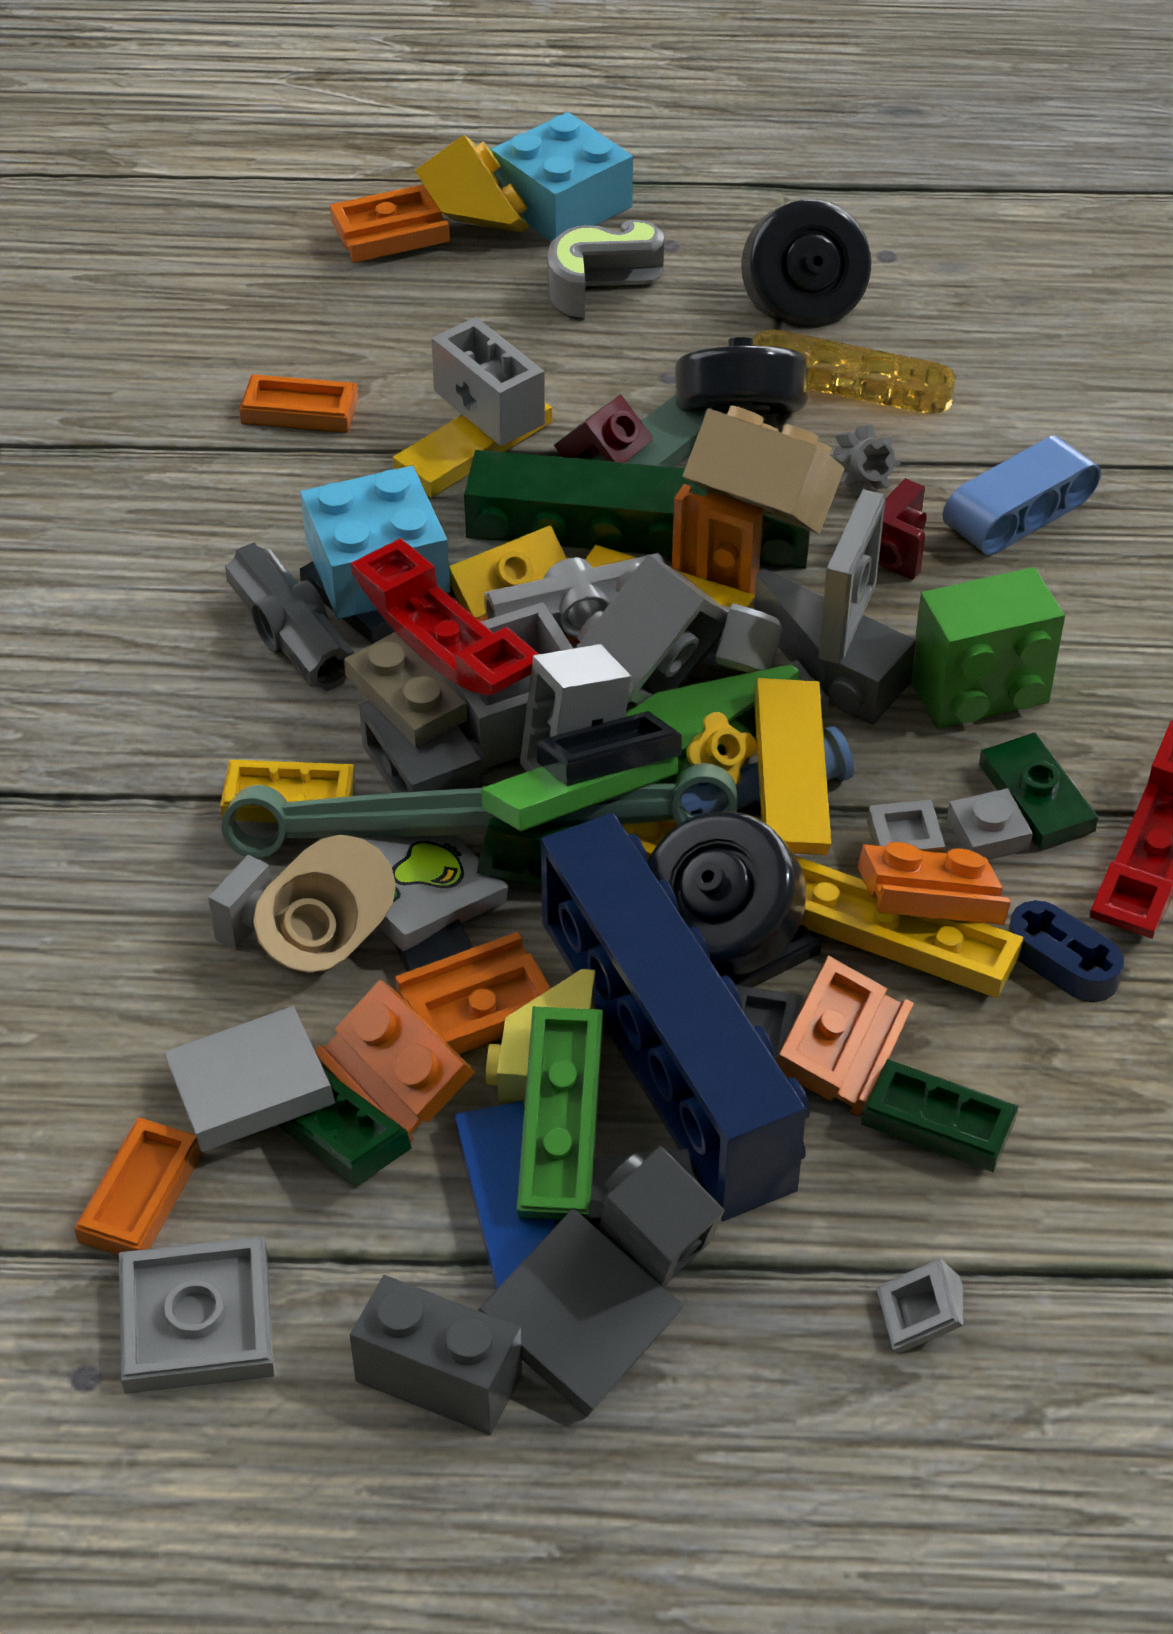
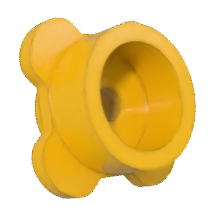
(718, 731)

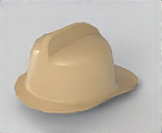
(324, 904)

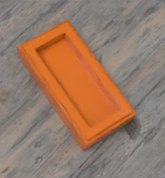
(299, 403)
(139, 1188)

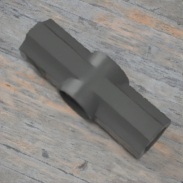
(289, 616)

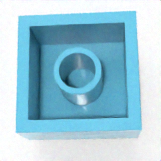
(566, 175)
(365, 515)

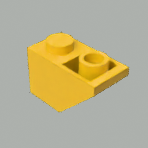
(469, 191)

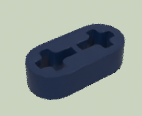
(1067, 949)

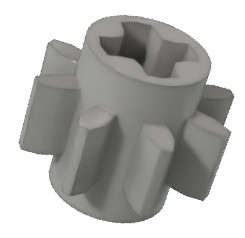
(865, 459)

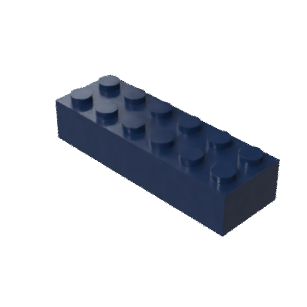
(674, 1016)

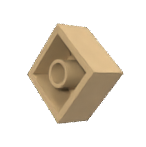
(769, 469)

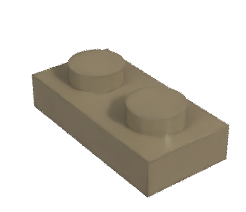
(405, 689)

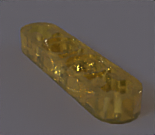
(927, 385)

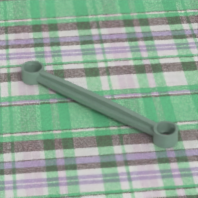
(443, 811)

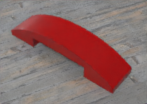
(438, 627)
(1141, 877)

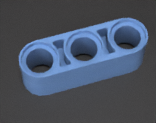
(1021, 495)

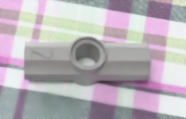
(568, 590)

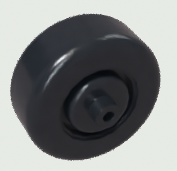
(806, 263)
(744, 377)
(734, 886)

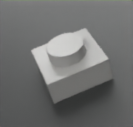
(906, 823)
(990, 824)
(235, 901)

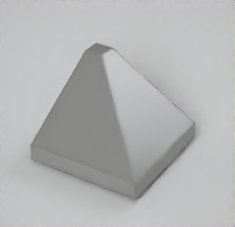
(921, 1305)

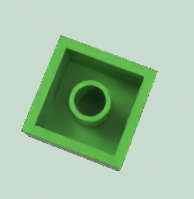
(986, 647)

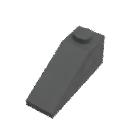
(875, 664)

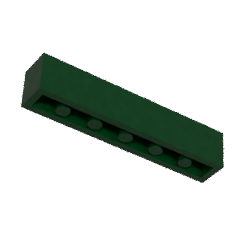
(595, 504)

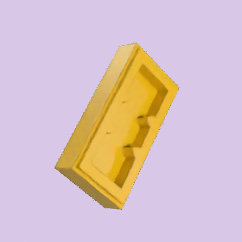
(504, 566)
(292, 779)

